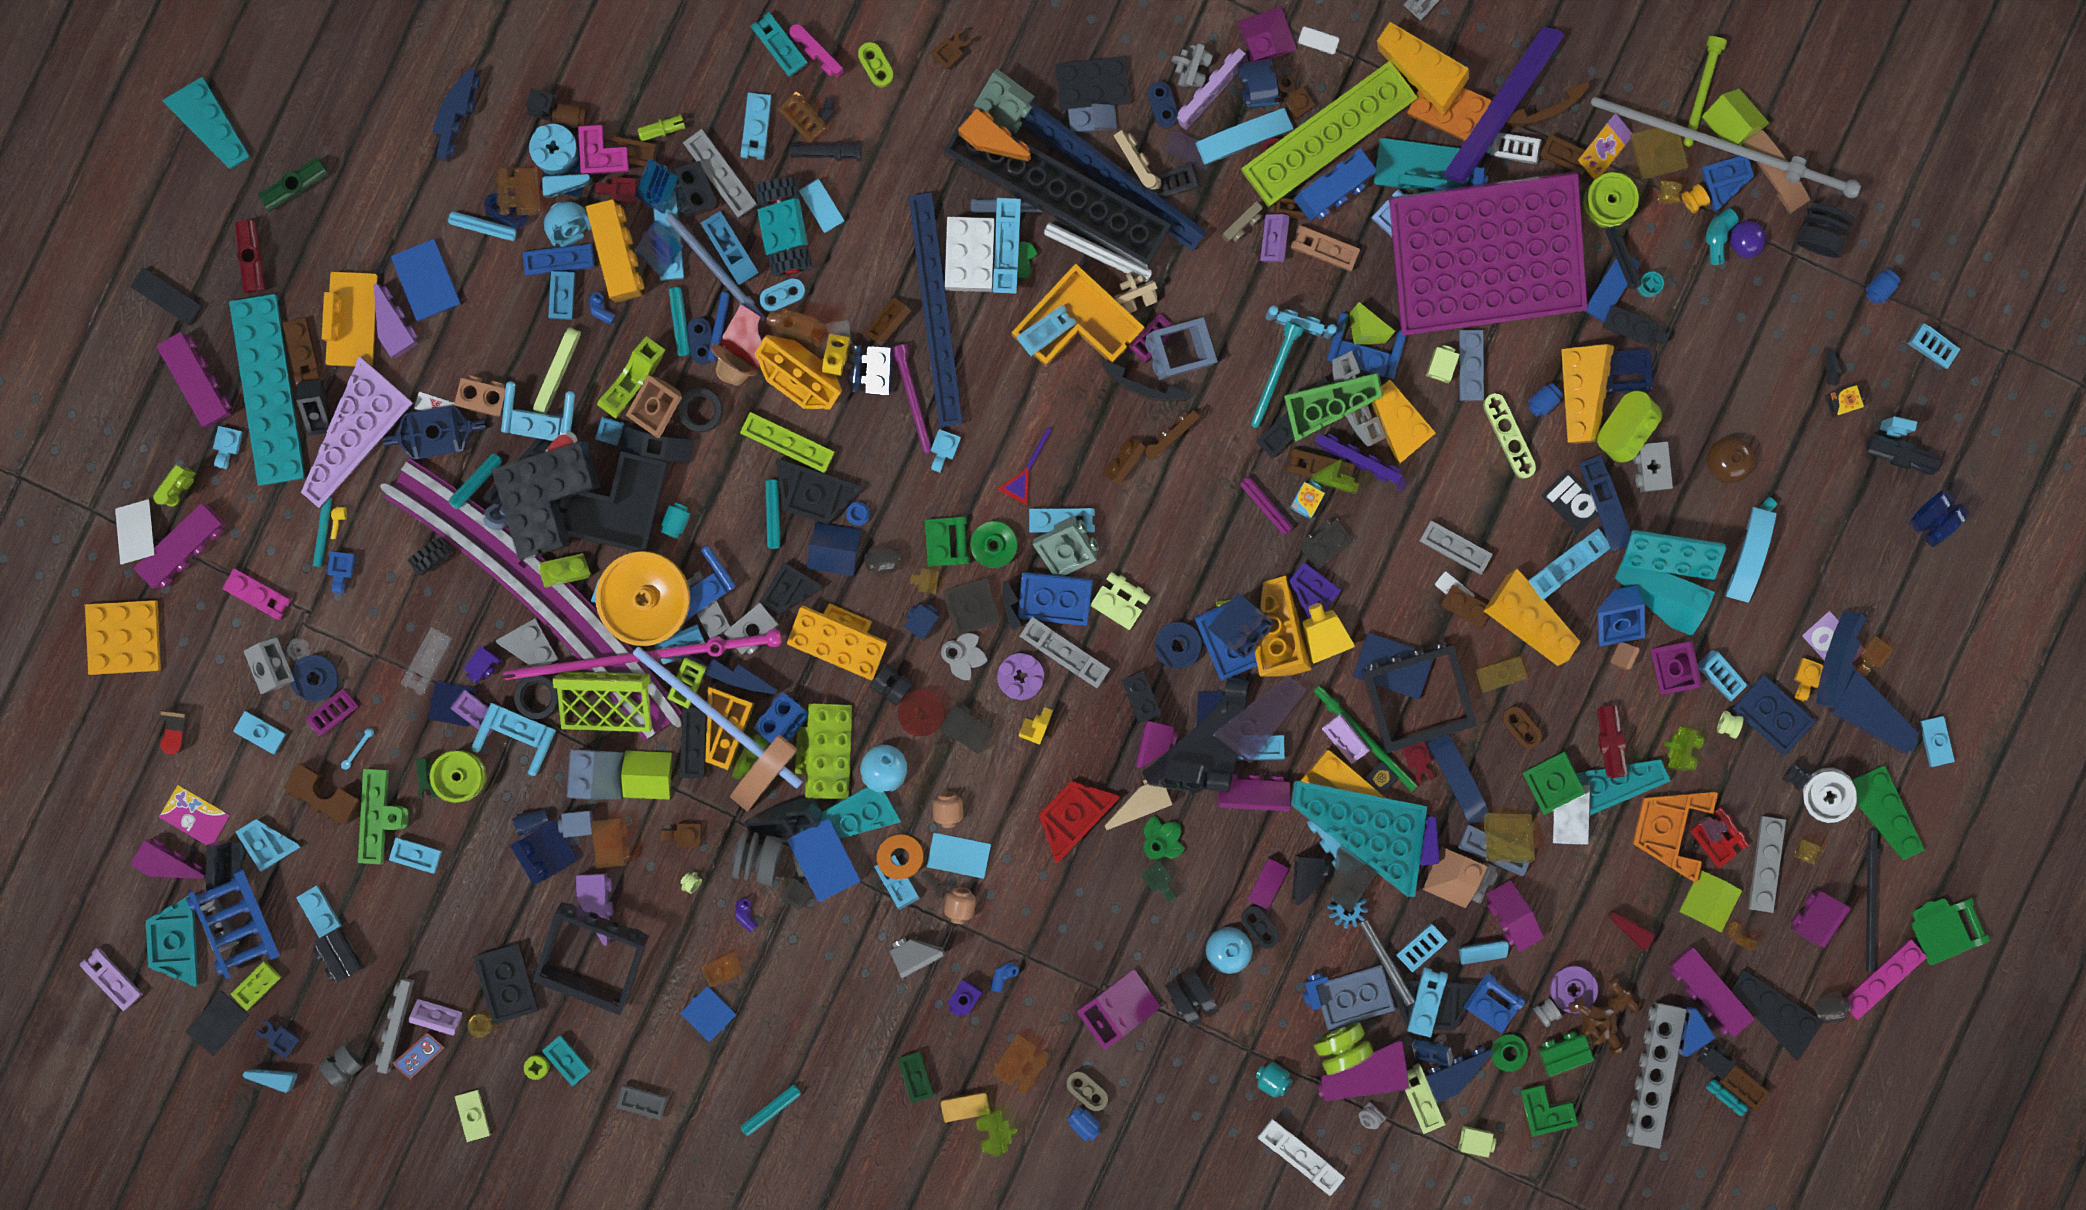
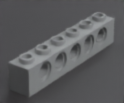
(1652, 1134)

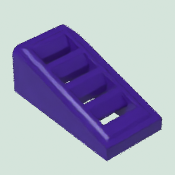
(1430, 849)

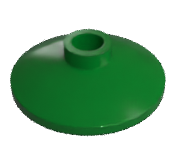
(993, 532)

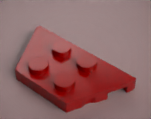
(1073, 815)

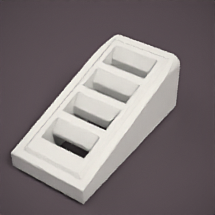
(1533, 159)

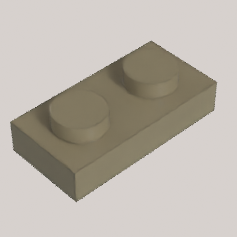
(1236, 230)

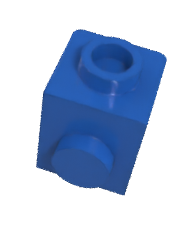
(1311, 995)

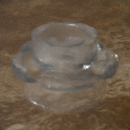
(292, 649)

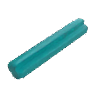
(679, 321)
(474, 481)
(772, 514)
(770, 1110)

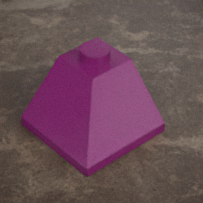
(1267, 35)
(1154, 742)

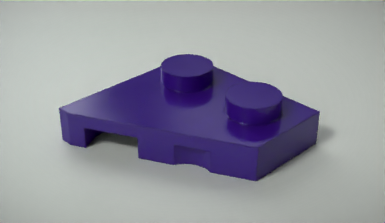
(1313, 588)

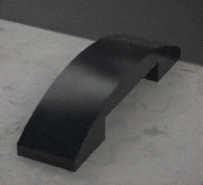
(1172, 395)

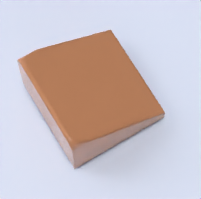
(1625, 656)

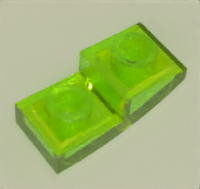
(742, 766)

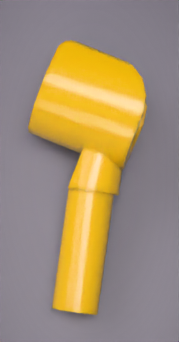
(337, 514)

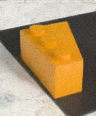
(1401, 422)
(720, 744)

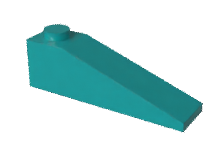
(1670, 597)

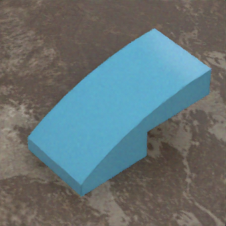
(821, 205)
(899, 889)

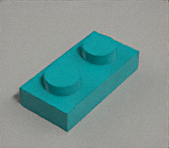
(566, 1060)

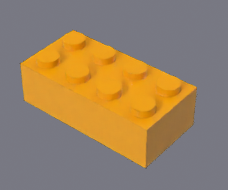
(614, 250)

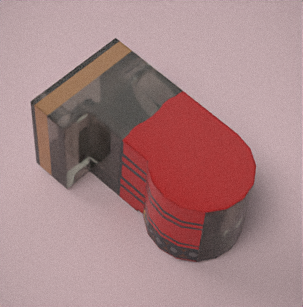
(175, 731)

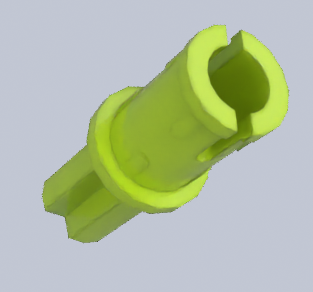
(660, 128)

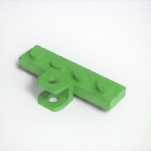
(377, 816)

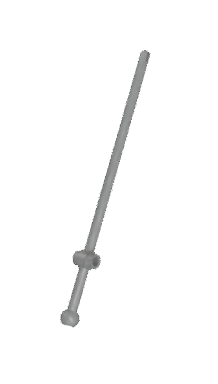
(1794, 169)

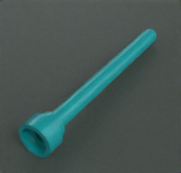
(1291, 333)

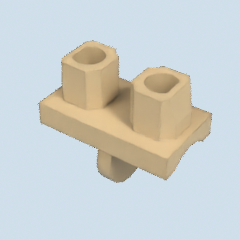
(1145, 290)

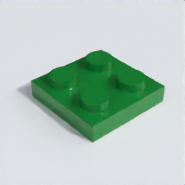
(1554, 783)

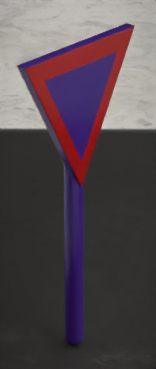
(1018, 486)

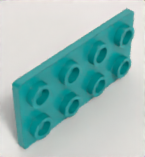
(1414, 165)
(1673, 555)

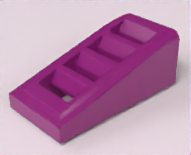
(1134, 345)
(311, 719)

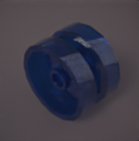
(1939, 517)

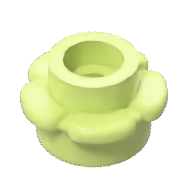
(691, 882)

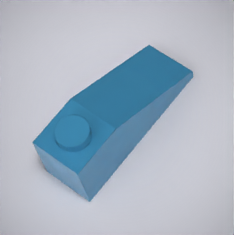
(729, 247)

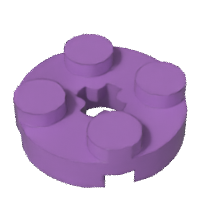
(1026, 664)
(1564, 978)

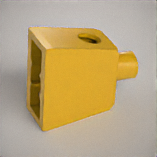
(1324, 634)

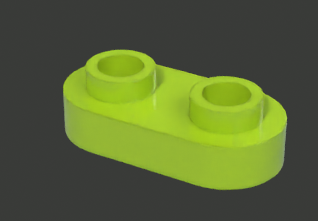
(875, 65)

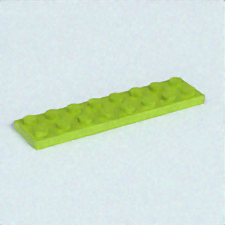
(1329, 133)

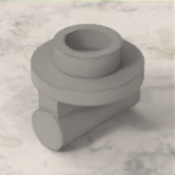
(1371, 1116)

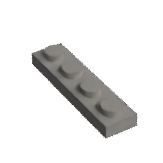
(720, 174)
(1767, 864)
(392, 1033)

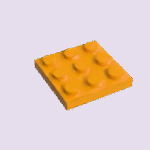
(122, 637)

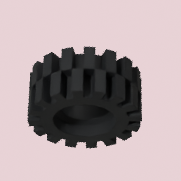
(430, 556)

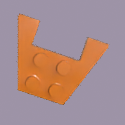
(1662, 827)

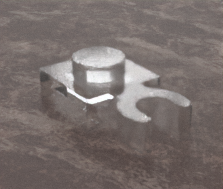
(1488, 879)

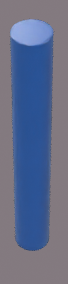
(719, 323)

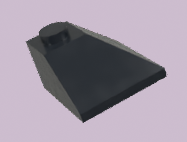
(1307, 877)

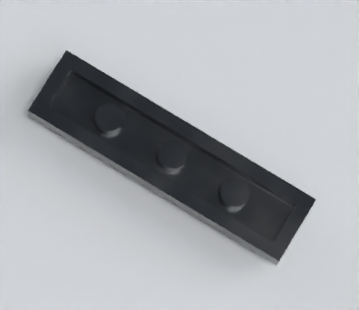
(1281, 432)

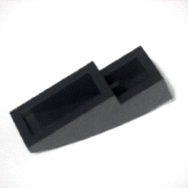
(785, 819)

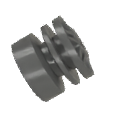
(757, 858)

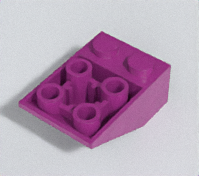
(1118, 1009)

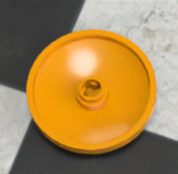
(642, 598)

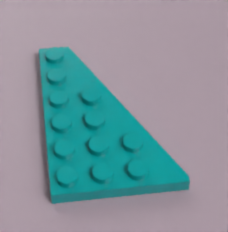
(1373, 828)

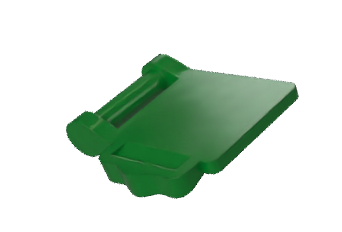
(1942, 930)

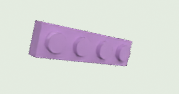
(1217, 82)

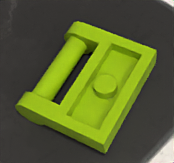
(178, 480)

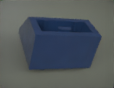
(1241, 625)

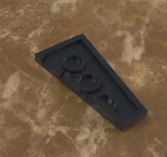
(1781, 1017)

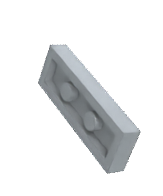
(1455, 547)

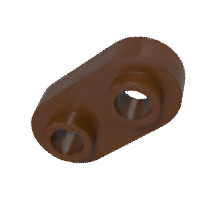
(1521, 727)

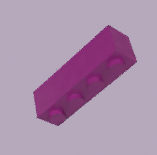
(195, 380)
(180, 546)
(1710, 991)

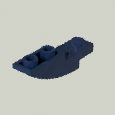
(457, 104)
(1606, 503)

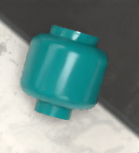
(1273, 1079)

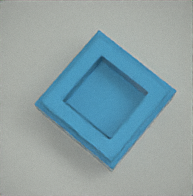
(610, 431)

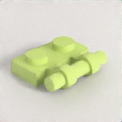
(1115, 606)

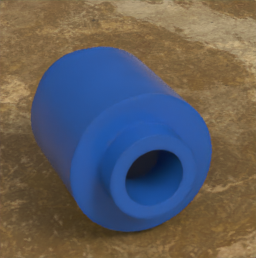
(1882, 287)
(1545, 400)
(1084, 1124)

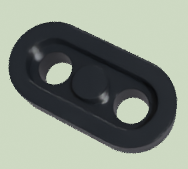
(1259, 927)

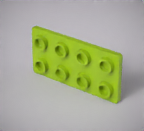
(825, 751)

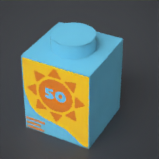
(1307, 499)

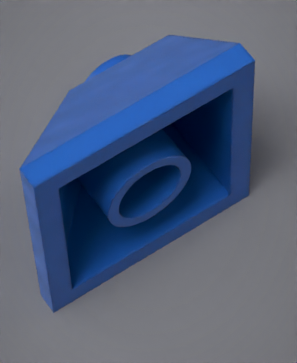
(1621, 617)

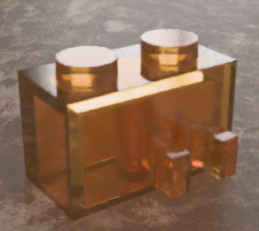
(610, 842)

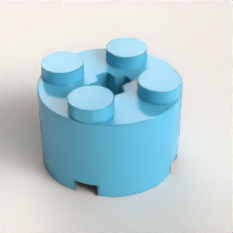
(548, 137)

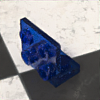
(543, 853)

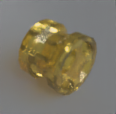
(1669, 192)
(1808, 852)
(484, 1022)

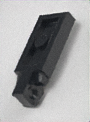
(1633, 327)

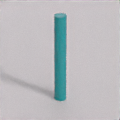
(322, 533)

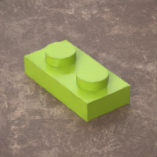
(564, 570)

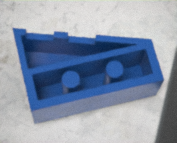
(1335, 186)

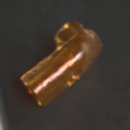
(1740, 939)

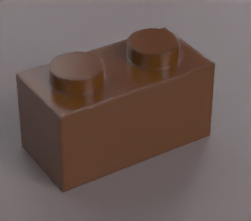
(1288, 207)

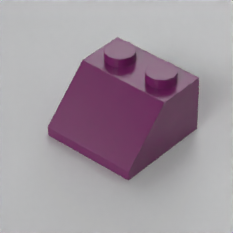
(1819, 918)

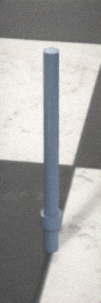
(712, 264)

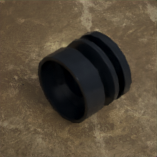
(1826, 225)

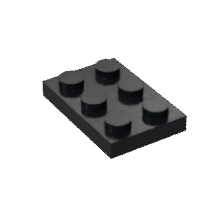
(1092, 83)
(506, 983)

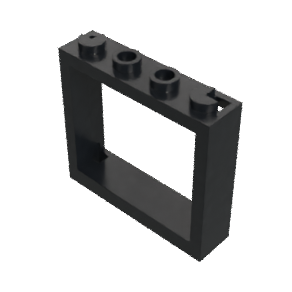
(1397, 662)
(576, 986)

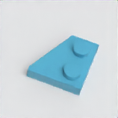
(265, 844)

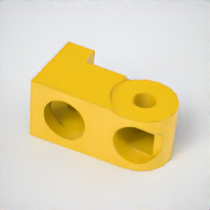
(835, 356)

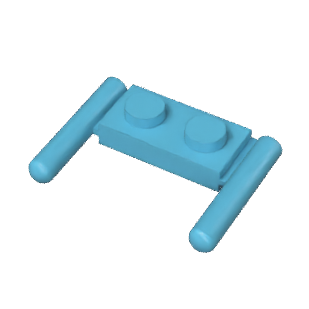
(1311, 324)
(533, 423)
(518, 728)

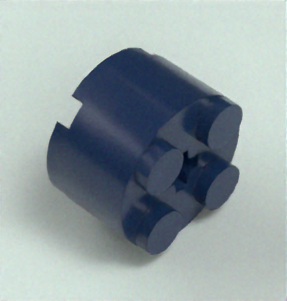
(1260, 84)

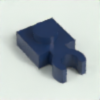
(281, 1040)

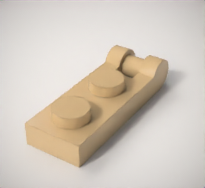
(1138, 161)

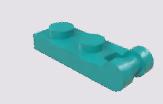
(779, 45)

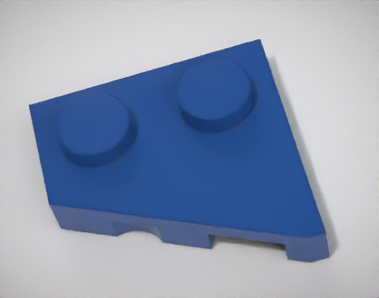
(1726, 179)

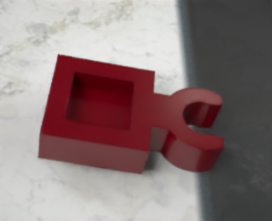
(1417, 757)

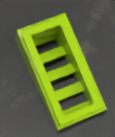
(676, 696)

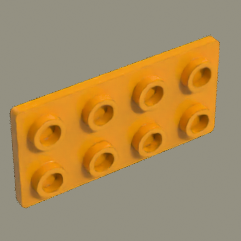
(349, 318)
(838, 639)

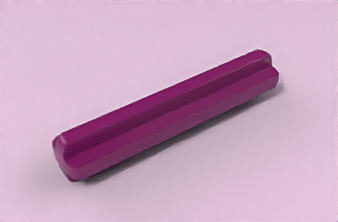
(1266, 505)

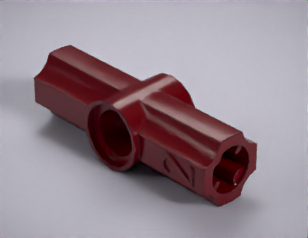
(250, 271)
(1611, 742)

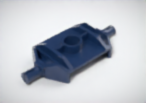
(452, 437)

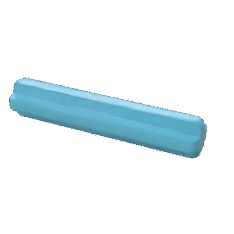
(482, 226)

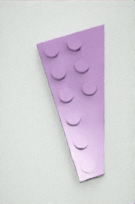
(359, 423)

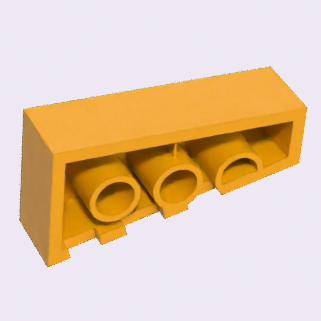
(1424, 67)
(1585, 390)
(1531, 618)

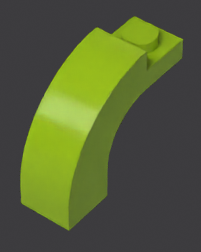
(624, 390)

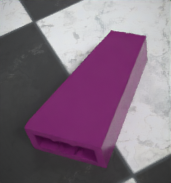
(1378, 1074)

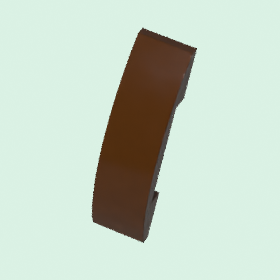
(1571, 96)

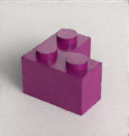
(1514, 916)

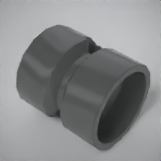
(338, 1067)

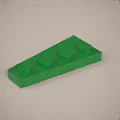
(1886, 812)

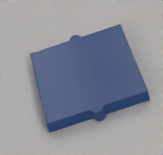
(708, 1013)

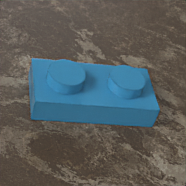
(561, 295)
(683, 638)

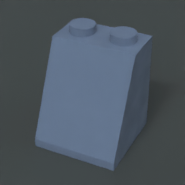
(595, 774)

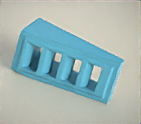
(559, 185)
(1932, 334)
(1708, 661)
(1441, 940)
(278, 1080)

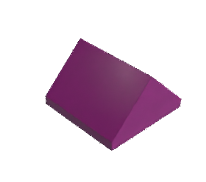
(1676, 668)

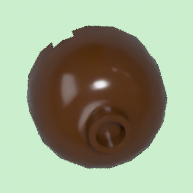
(1730, 459)

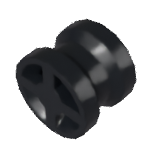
(1797, 775)

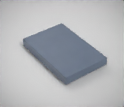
(1355, 997)

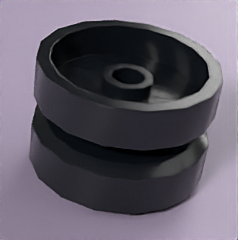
(1191, 998)

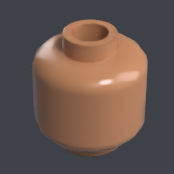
(947, 809)
(959, 905)

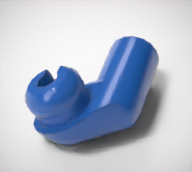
(598, 308)
(1003, 973)

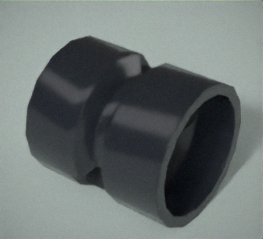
(899, 688)

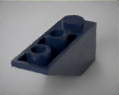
(1451, 1080)

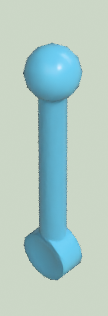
(347, 763)

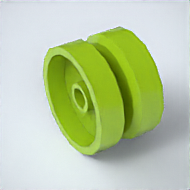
(1618, 189)
(444, 773)
(1343, 1048)

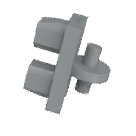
(1188, 64)

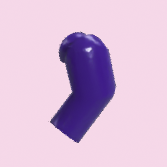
(742, 914)

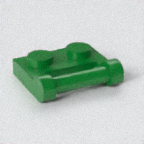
(939, 542)

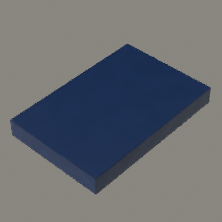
(1406, 680)
(1773, 714)

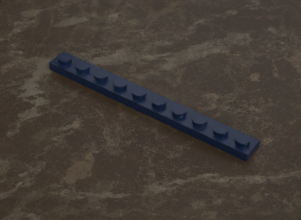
(1110, 174)
(935, 310)

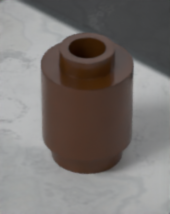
(569, 115)

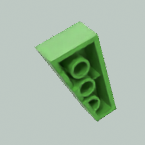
(1322, 405)

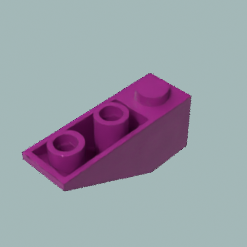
(160, 862)

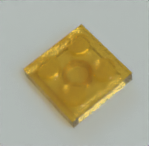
(1658, 152)
(1509, 837)

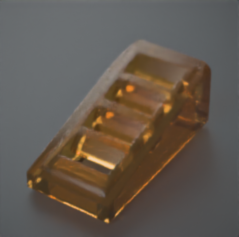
(791, 116)

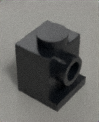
(541, 104)
(1715, 1060)

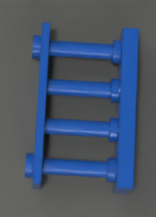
(256, 926)

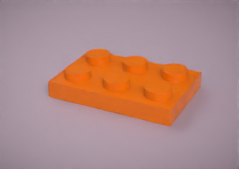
(1458, 119)

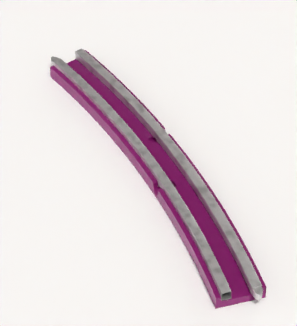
(558, 606)

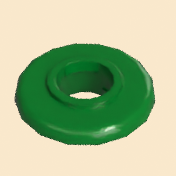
(1508, 1041)

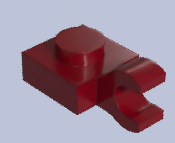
(620, 190)

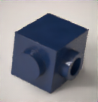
(921, 620)

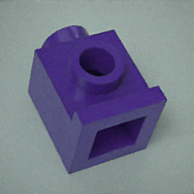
(481, 664)
(964, 989)

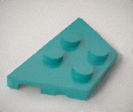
(173, 943)

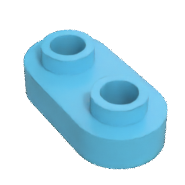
(782, 295)

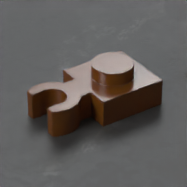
(949, 52)
(1297, 100)

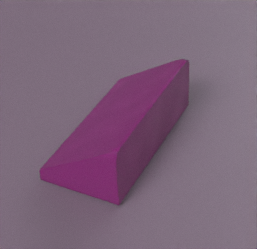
(1267, 883)

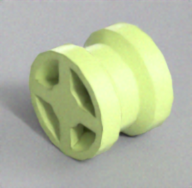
(1730, 724)

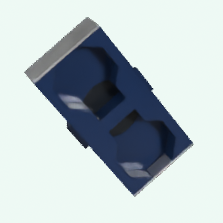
(1433, 1051)

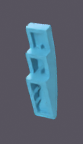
(1244, 136)

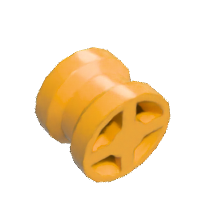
(1695, 198)

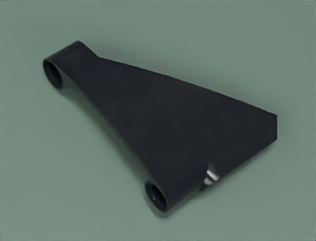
(1200, 758)

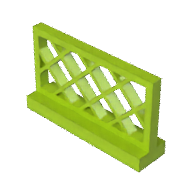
(603, 682)

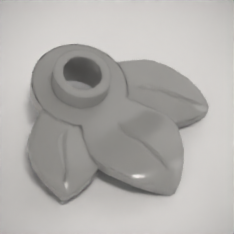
(967, 656)

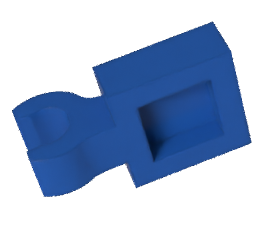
(340, 566)

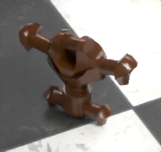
(1601, 1021)

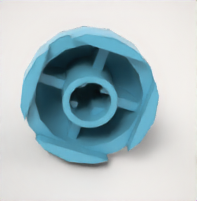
(566, 223)
(883, 768)
(1229, 950)

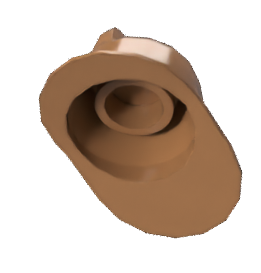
(731, 367)

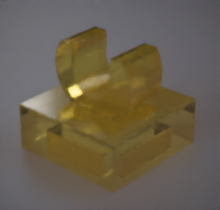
(927, 581)

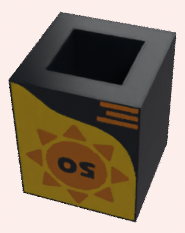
(1845, 400)

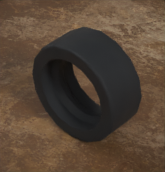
(698, 392)
(519, 697)

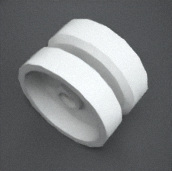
(1833, 808)

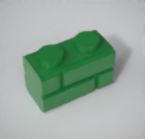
(1565, 1053)

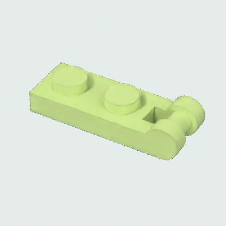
(1423, 1101)

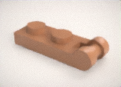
(1326, 248)

